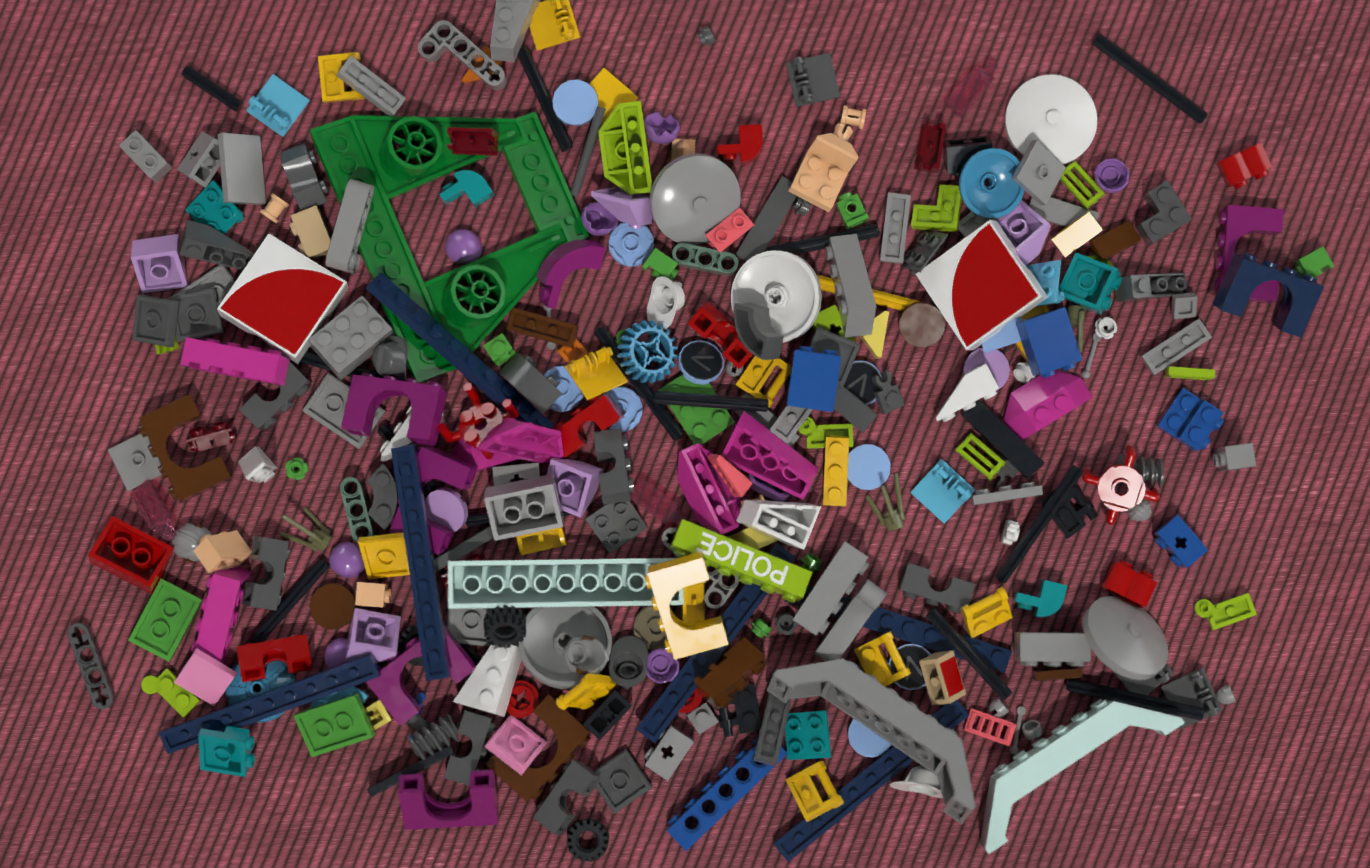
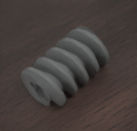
(1148, 469)
(433, 737)

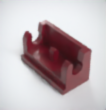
(473, 141)
(930, 147)

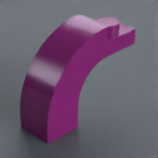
(562, 262)

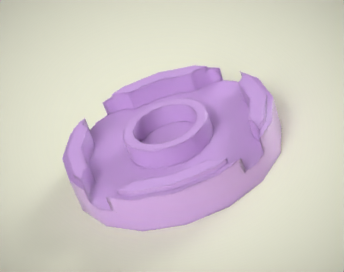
(995, 361)
(446, 508)

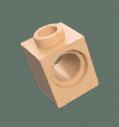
(372, 594)

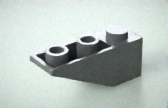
(212, 246)
(1151, 287)

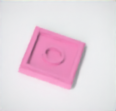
(205, 677)
(515, 744)

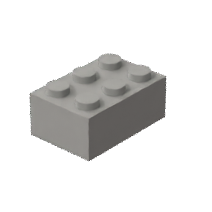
(350, 337)
(523, 507)
(1051, 648)

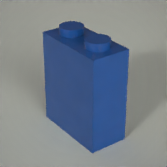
(1049, 342)
(814, 379)

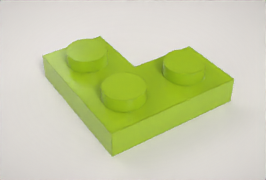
(940, 217)

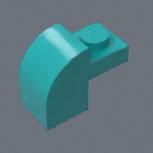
(469, 183)
(1047, 602)

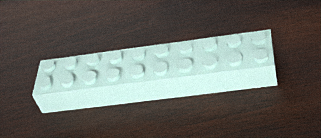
(552, 583)

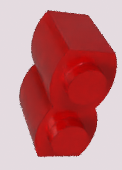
(1244, 165)
(1129, 584)

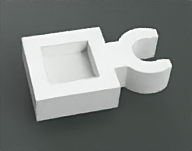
(1010, 532)

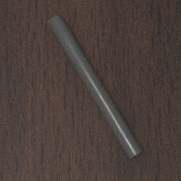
(587, 152)

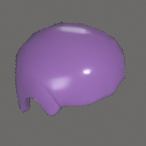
(661, 129)
(1111, 175)
(598, 219)
(463, 246)
(346, 560)
(336, 652)
(662, 666)

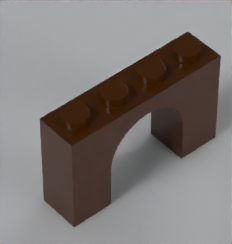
(185, 481)
(569, 734)

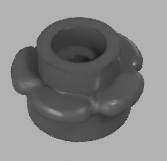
(706, 36)
(801, 206)
(781, 628)

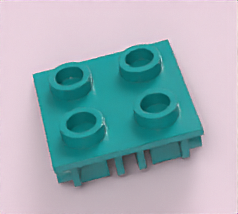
(212, 211)
(807, 735)

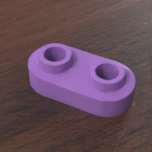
(767, 489)

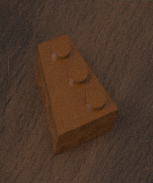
(730, 674)

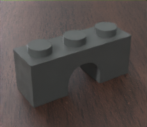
(263, 413)
(610, 448)
(915, 583)
(266, 592)
(477, 728)
(553, 811)

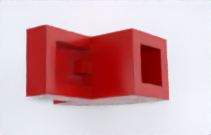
(748, 148)

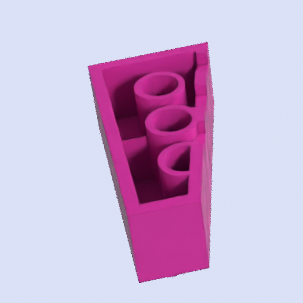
(235, 361)
(768, 457)
(220, 612)

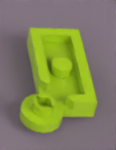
(817, 433)
(1225, 612)
(176, 696)

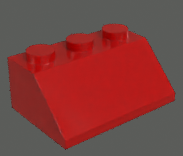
(131, 555)

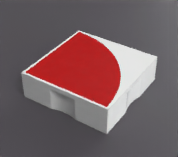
(981, 285)
(282, 298)

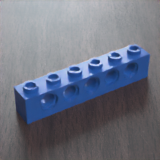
(688, 836)

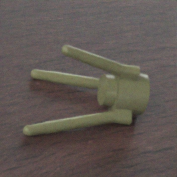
(1077, 317)
(893, 518)
(319, 539)

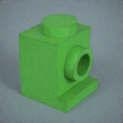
(851, 219)
(1313, 263)
(661, 265)
(499, 350)

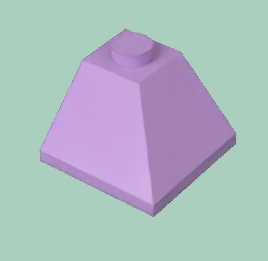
(625, 207)
(1025, 231)
(575, 483)

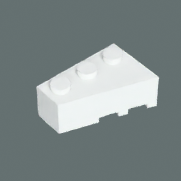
(781, 520)
(492, 681)

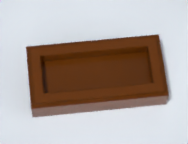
(1115, 241)
(1057, 674)

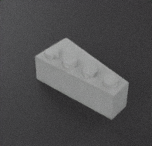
(509, 27)
(851, 285)
(830, 589)

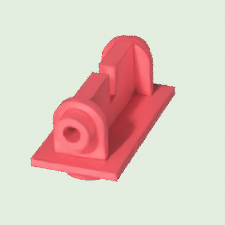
(729, 230)

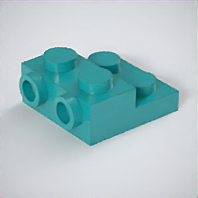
(1090, 283)
(226, 751)

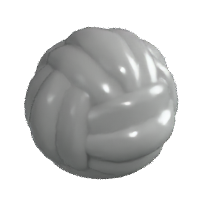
(1140, 512)

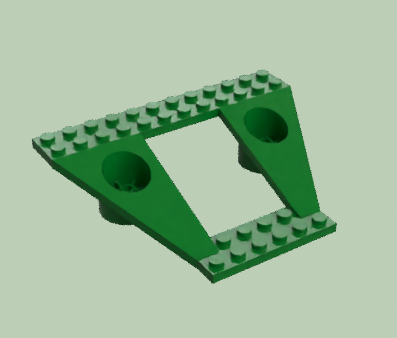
(363, 151)

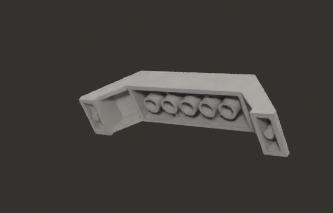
(888, 717)

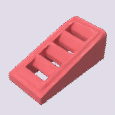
(734, 479)
(1009, 732)

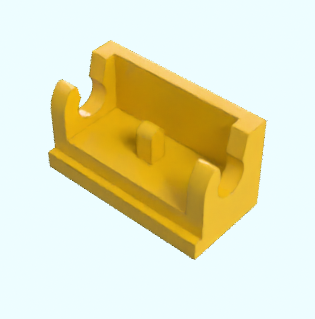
(541, 540)
(694, 603)

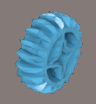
(638, 365)

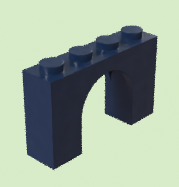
(1247, 273)

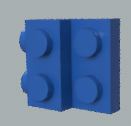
(1191, 420)

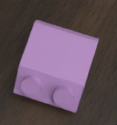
(159, 263)
(372, 634)

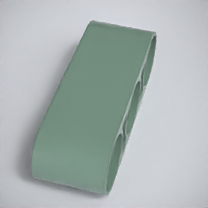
(696, 251)
(350, 501)

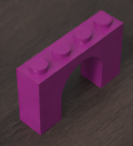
(1244, 220)
(369, 392)
(447, 468)
(390, 685)
(423, 812)

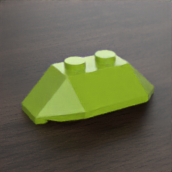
(625, 149)

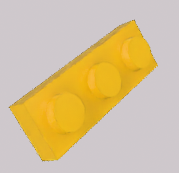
(836, 470)

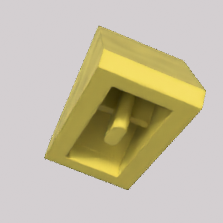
(876, 341)
(752, 538)
(378, 714)

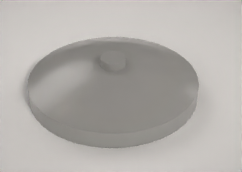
(693, 197)
(548, 634)
(1125, 638)

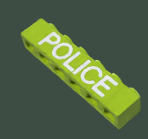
(742, 561)

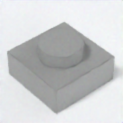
(1184, 305)
(702, 718)

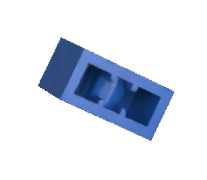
(1191, 547)

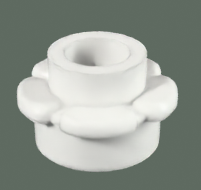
(1111, 325)
(1023, 372)

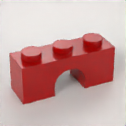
(713, 324)
(601, 411)
(256, 656)

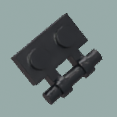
(1066, 517)
(746, 711)

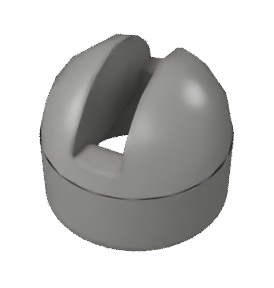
(728, 368)
(1225, 695)
(999, 706)
(1032, 729)

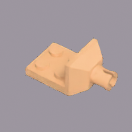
(825, 168)

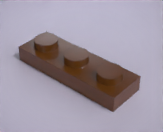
(542, 327)

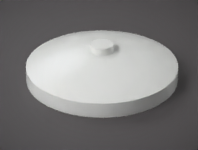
(1053, 113)
(784, 286)

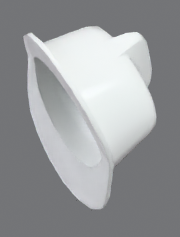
(664, 301)
(920, 781)

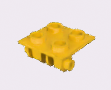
(553, 24)
(596, 373)

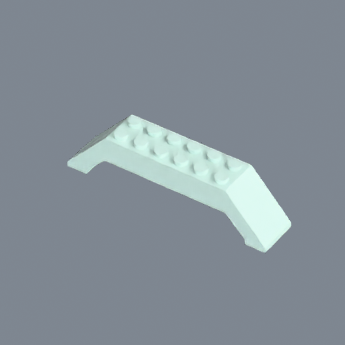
(1058, 752)

